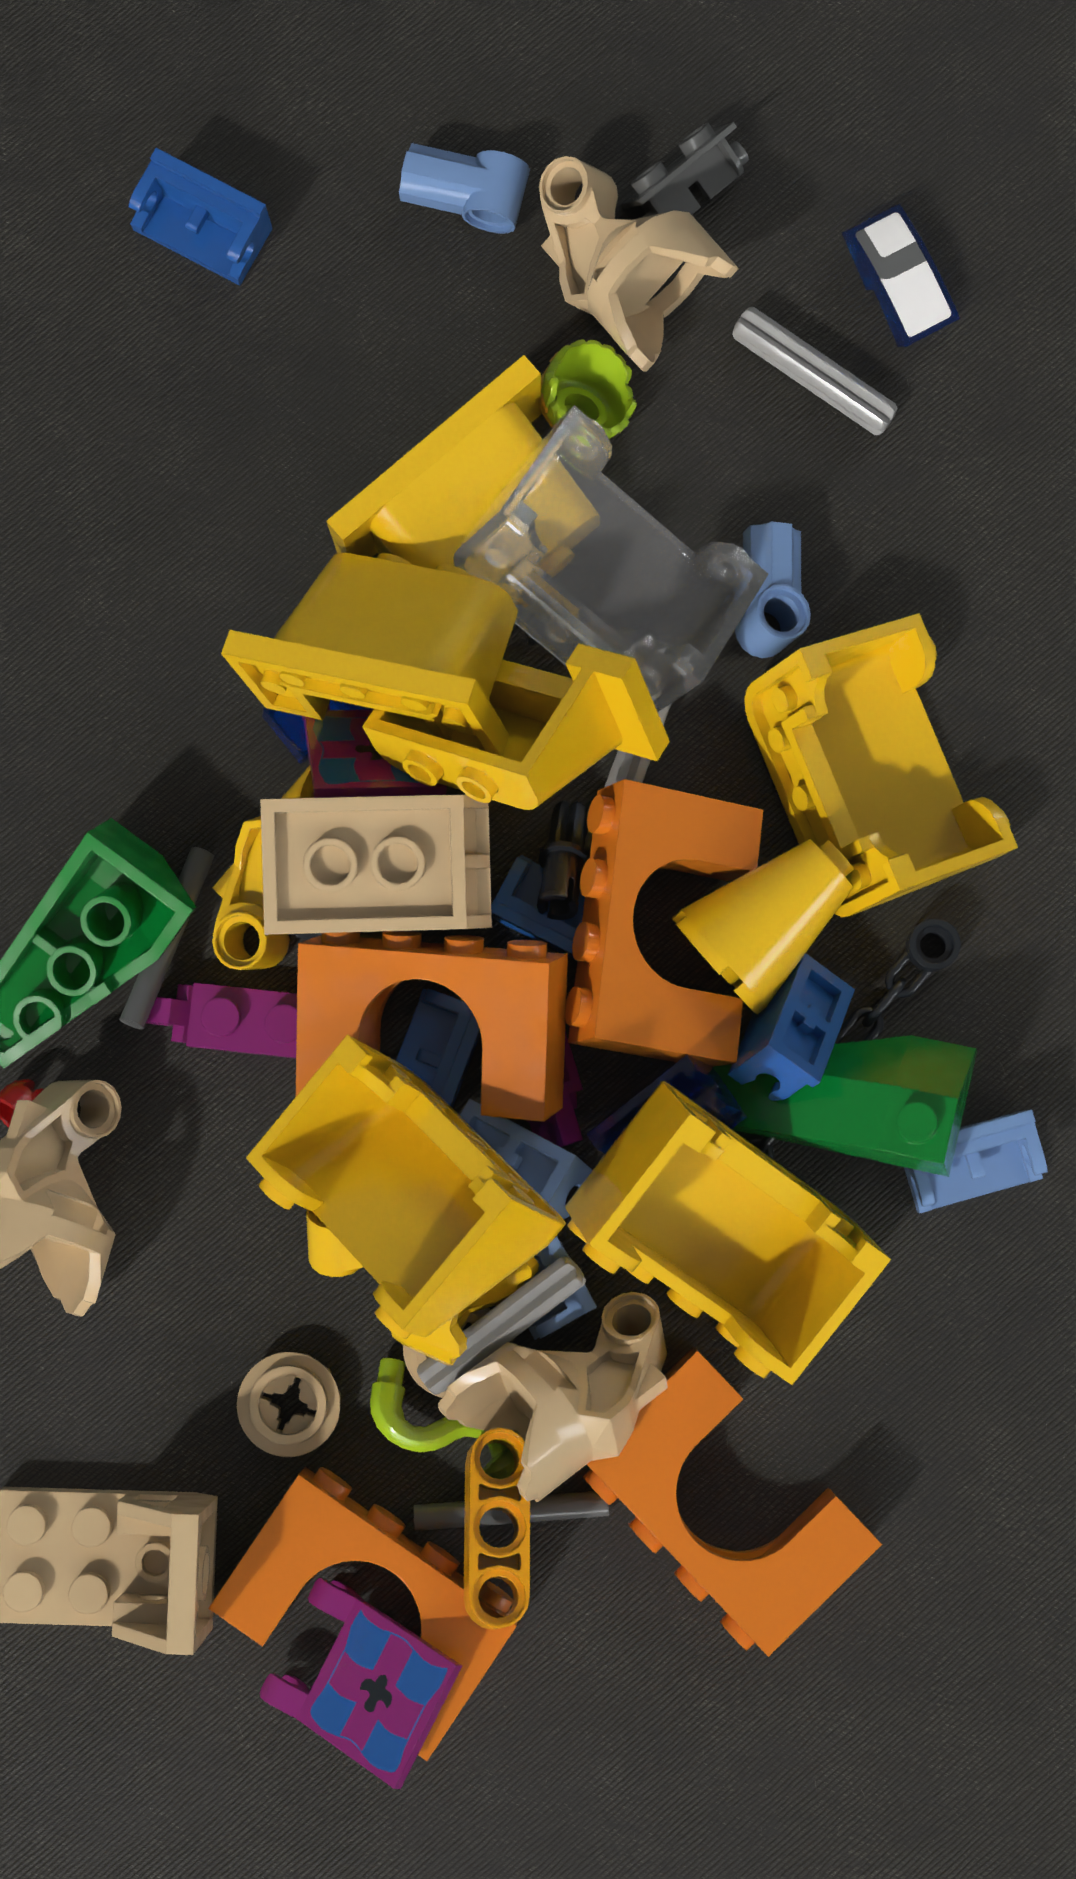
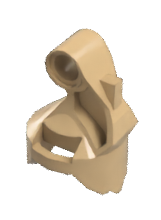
(618, 263)
(46, 1193)
(567, 1402)

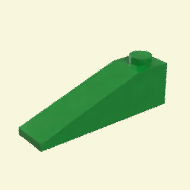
(90, 934)
(875, 1102)

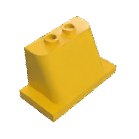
(448, 479)
(389, 643)
(553, 728)

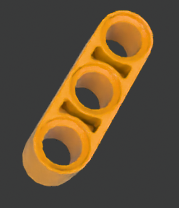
(480, 1558)

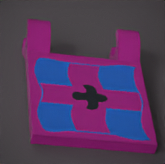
(347, 763)
(373, 1689)

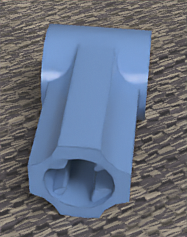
(479, 188)
(778, 552)

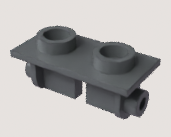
(705, 160)

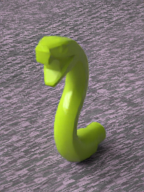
(388, 1415)

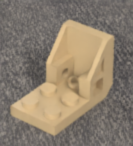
(375, 864)
(110, 1562)

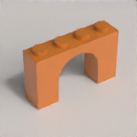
(511, 992)
(616, 994)
(324, 1527)
(761, 1588)

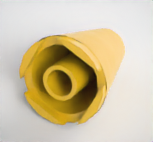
(768, 918)

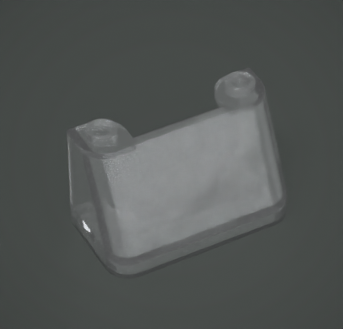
(603, 569)

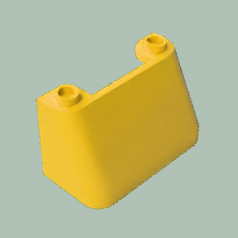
(865, 764)
(402, 1187)

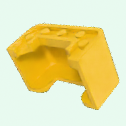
(725, 1233)

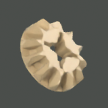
(261, 1417)

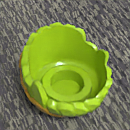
(591, 380)

